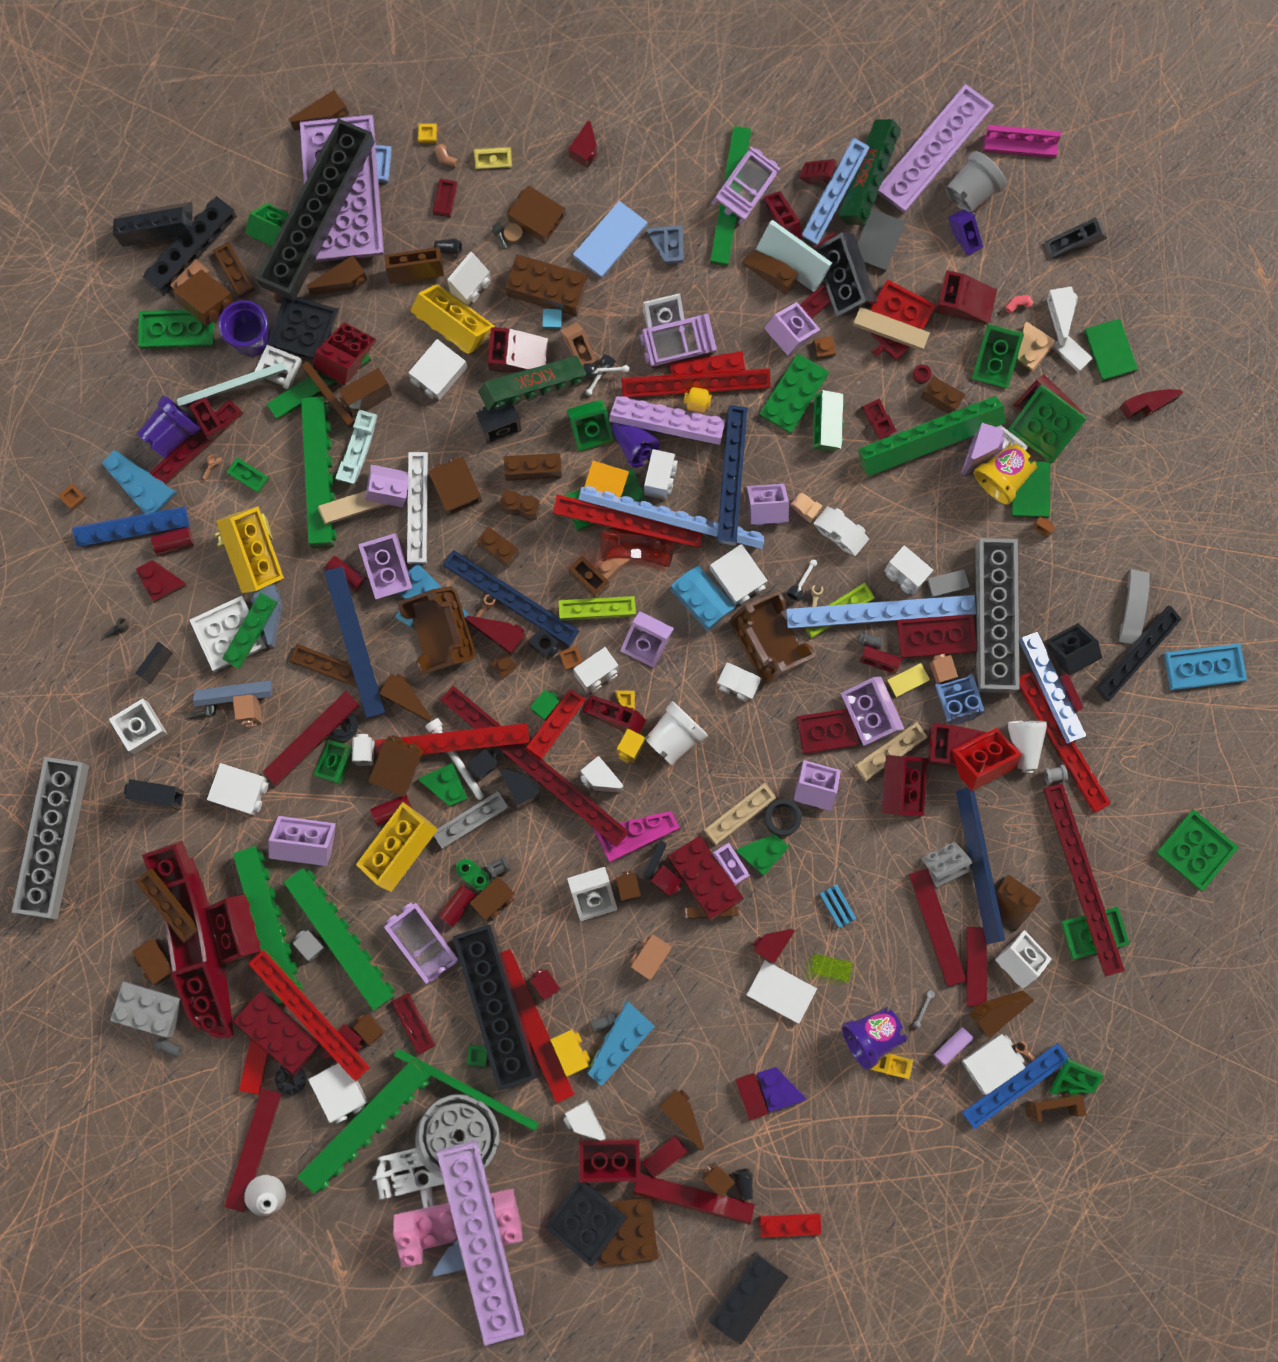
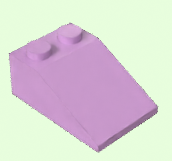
(385, 566)

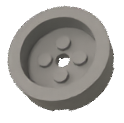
(451, 1115)

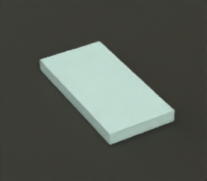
(799, 256)

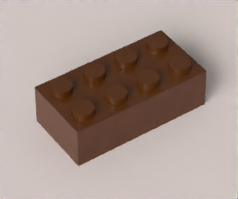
(546, 284)

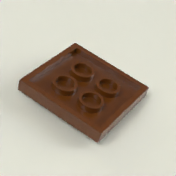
(635, 1238)

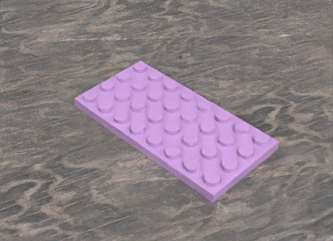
(359, 222)

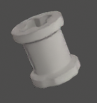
(1055, 774)

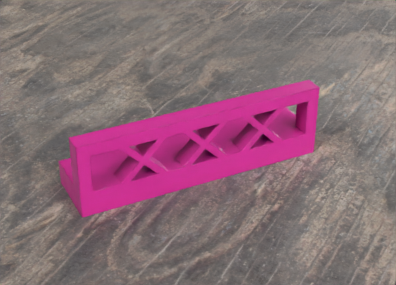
(1021, 141)

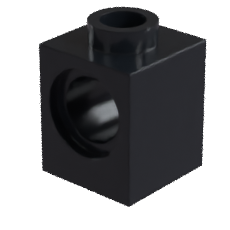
(542, 635)
(482, 765)

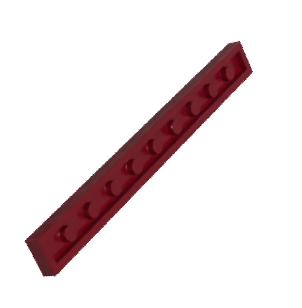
(1084, 880)

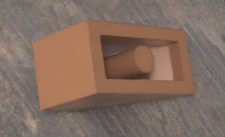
(578, 343)
(611, 567)

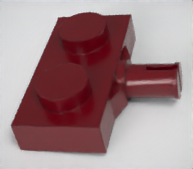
(891, 347)

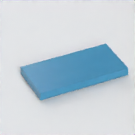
(1205, 667)

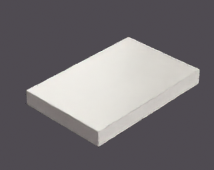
(781, 992)

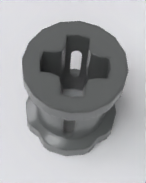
(498, 867)

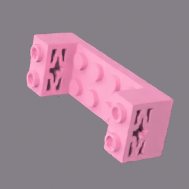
(436, 1227)

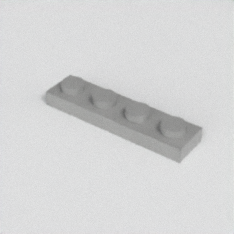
(470, 820)

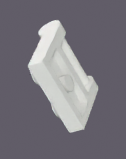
(275, 356)

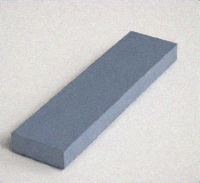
(226, 693)

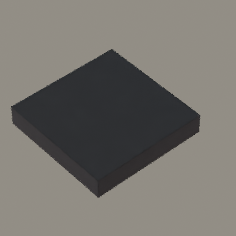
(154, 662)

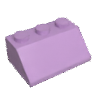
(983, 447)
(872, 710)
(302, 840)

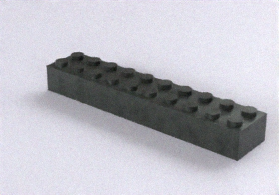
(315, 210)

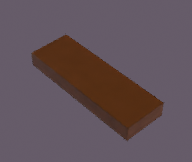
(233, 270)

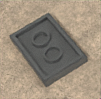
(879, 239)

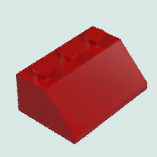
(985, 758)

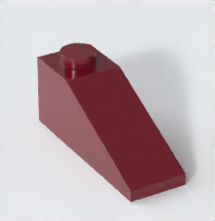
(783, 213)
(501, 633)
(614, 714)

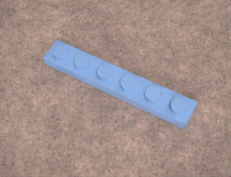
(834, 191)
(1052, 687)

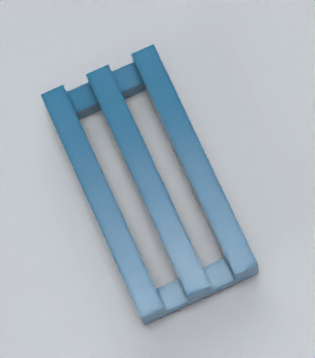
(844, 902)

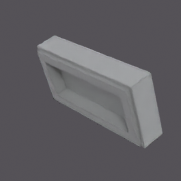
(948, 583)

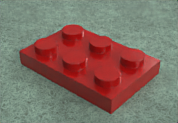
(903, 305)

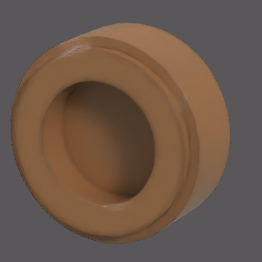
(513, 233)

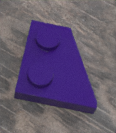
(778, 1089)

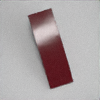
(1149, 402)

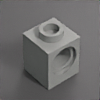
(308, 945)

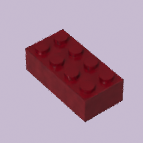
(277, 1033)

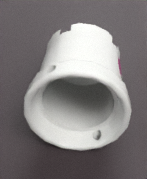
(675, 734)

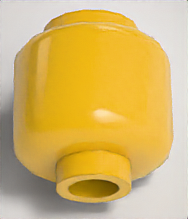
(697, 400)

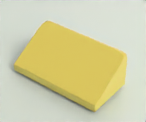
(493, 158)

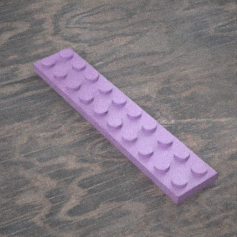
(480, 1242)

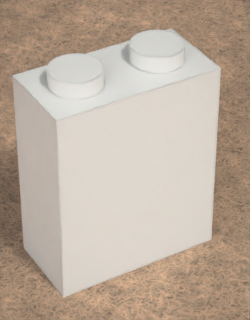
(437, 370)
(738, 575)
(238, 789)
(993, 1063)
(338, 1093)

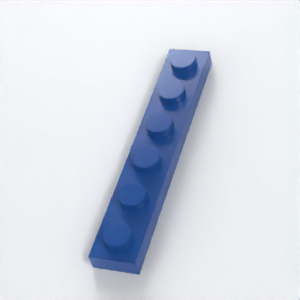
(131, 526)
(1016, 1086)

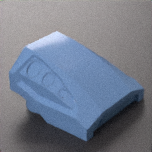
(960, 700)

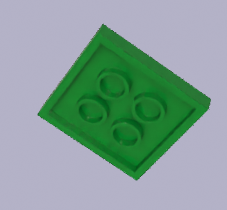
(1047, 423)
(1197, 850)

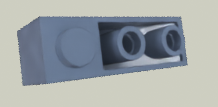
(271, 627)

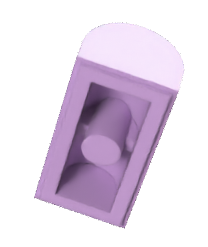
(731, 863)
(953, 1046)

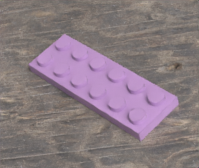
(667, 420)

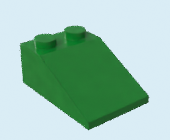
(998, 355)

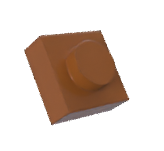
(824, 347)
(72, 496)
(1044, 526)
(571, 658)

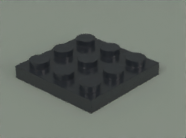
(302, 326)
(586, 1222)

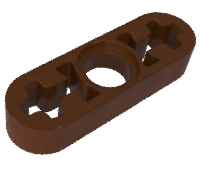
(698, 912)

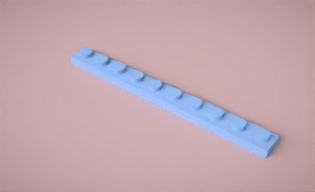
(664, 515)
(879, 611)

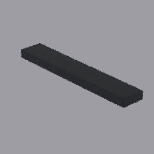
(1138, 653)

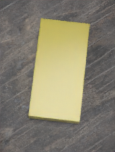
(908, 680)

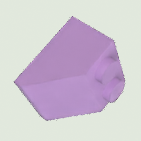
(791, 328)
(387, 486)
(768, 504)
(646, 639)
(817, 785)

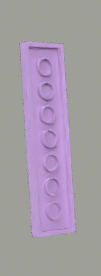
(935, 148)

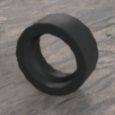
(783, 803)

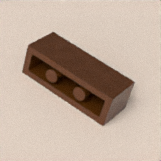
(414, 265)
(532, 467)

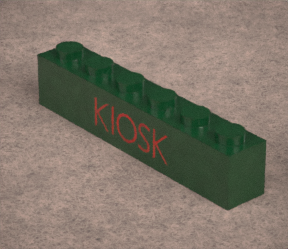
(870, 173)
(532, 383)

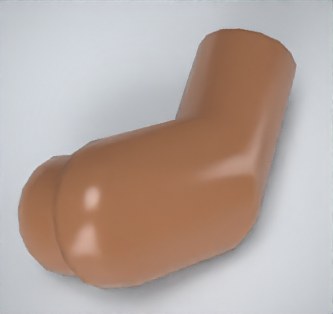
(443, 157)

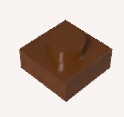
(504, 665)

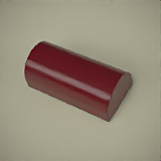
(207, 418)
(172, 541)
(353, 577)
(880, 659)
(383, 812)
(457, 905)

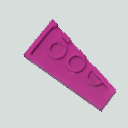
(641, 833)

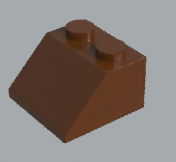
(1015, 902)

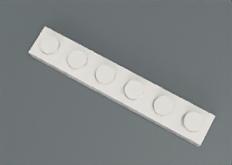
(417, 508)

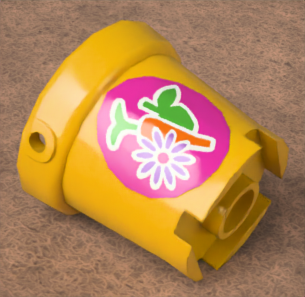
(1005, 473)

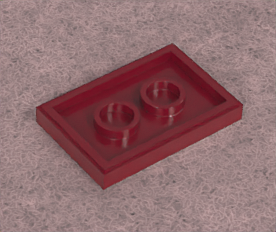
(827, 731)

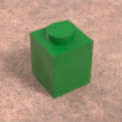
(545, 704)

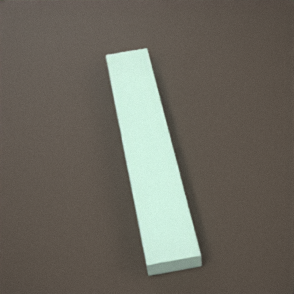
(232, 384)

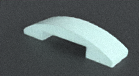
(358, 447)

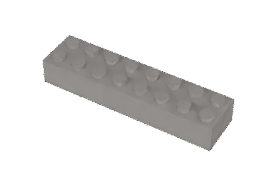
(997, 615)
(50, 838)

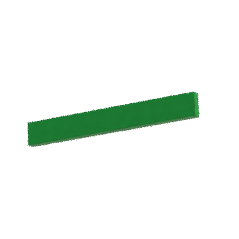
(725, 222)
(469, 1091)

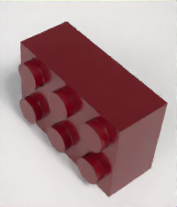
(233, 929)

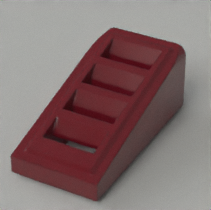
(817, 170)

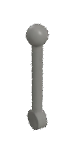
(930, 994)

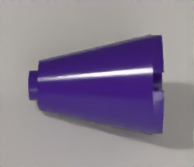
(635, 443)

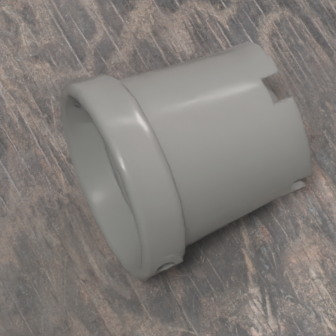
(976, 182)

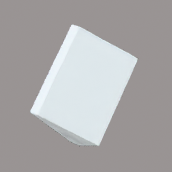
(663, 310)

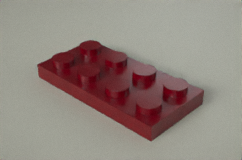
(936, 636)
(705, 878)

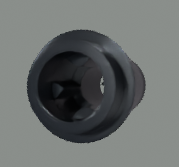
(449, 246)
(744, 1183)

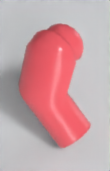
(1024, 300)

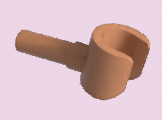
(212, 463)
(485, 605)
(1025, 1052)

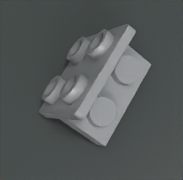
(947, 864)

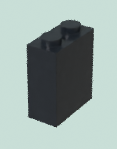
(154, 794)

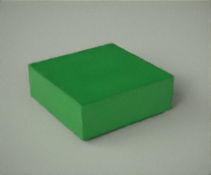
(477, 1056)

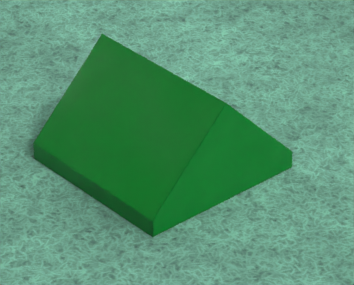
(334, 762)

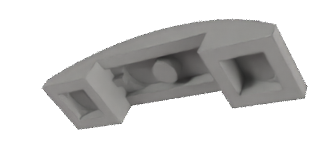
(1135, 607)

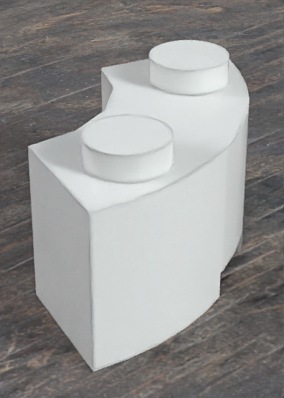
(841, 530)

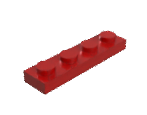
(715, 363)
(555, 724)

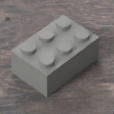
(147, 1009)

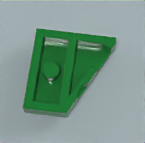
(445, 785)

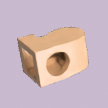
(806, 507)

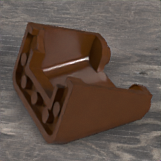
(439, 628)
(766, 638)

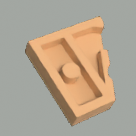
(1034, 347)

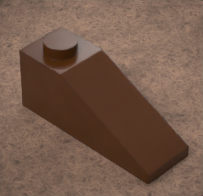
(325, 108)
(771, 270)
(340, 278)
(401, 694)
(997, 1012)
(681, 1113)

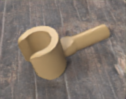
(815, 595)

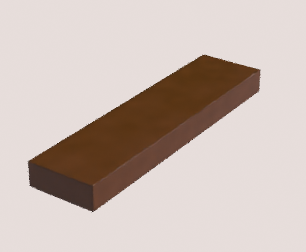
(328, 394)
(323, 664)
(167, 905)

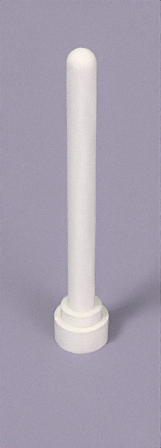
(436, 727)

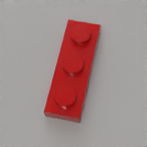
(790, 1225)

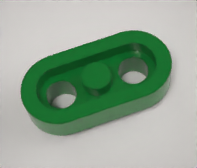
(473, 874)

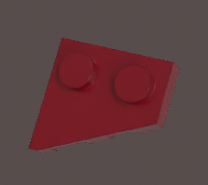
(158, 580)

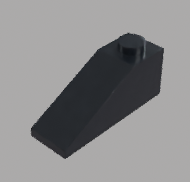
(1077, 238)

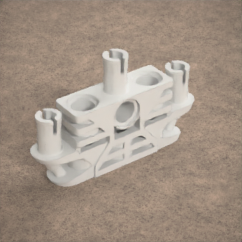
(406, 1182)

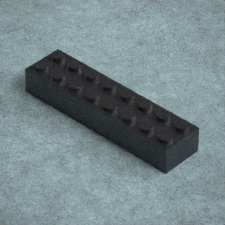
(496, 1007)

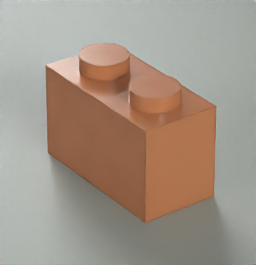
(247, 710)
(650, 957)

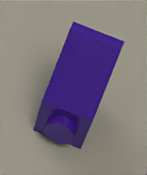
(966, 231)

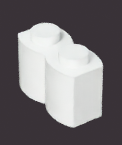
(739, 682)
(363, 750)

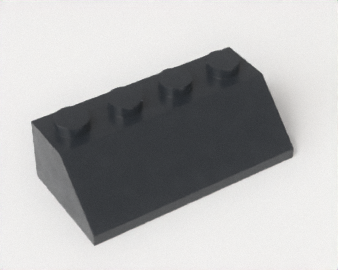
(153, 224)
(847, 276)
(748, 1298)

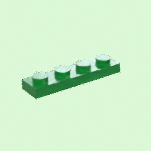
(250, 630)

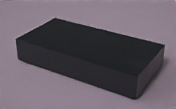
(655, 860)

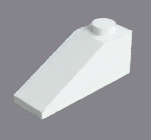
(1062, 307)

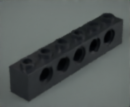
(200, 243)

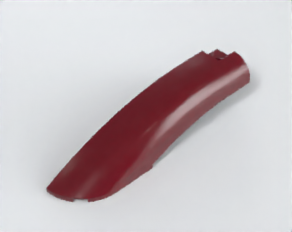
(195, 963)

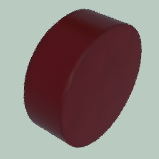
(921, 374)

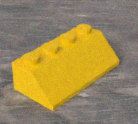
(451, 318)
(250, 549)
(396, 847)

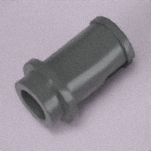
(870, 640)
(603, 1022)
(167, 1047)

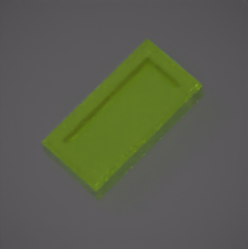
(831, 967)

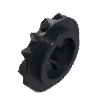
(351, 729)
(289, 1088)

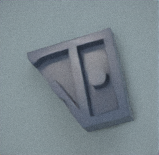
(668, 243)

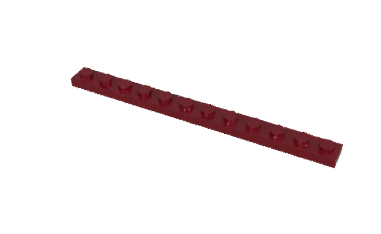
(540, 771)

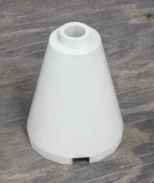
(1028, 740)
(265, 1188)

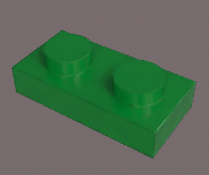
(247, 475)

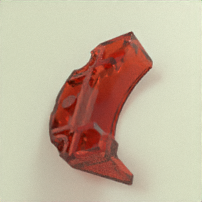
(630, 545)

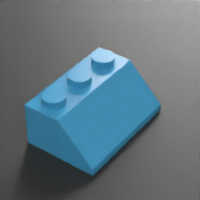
(702, 598)

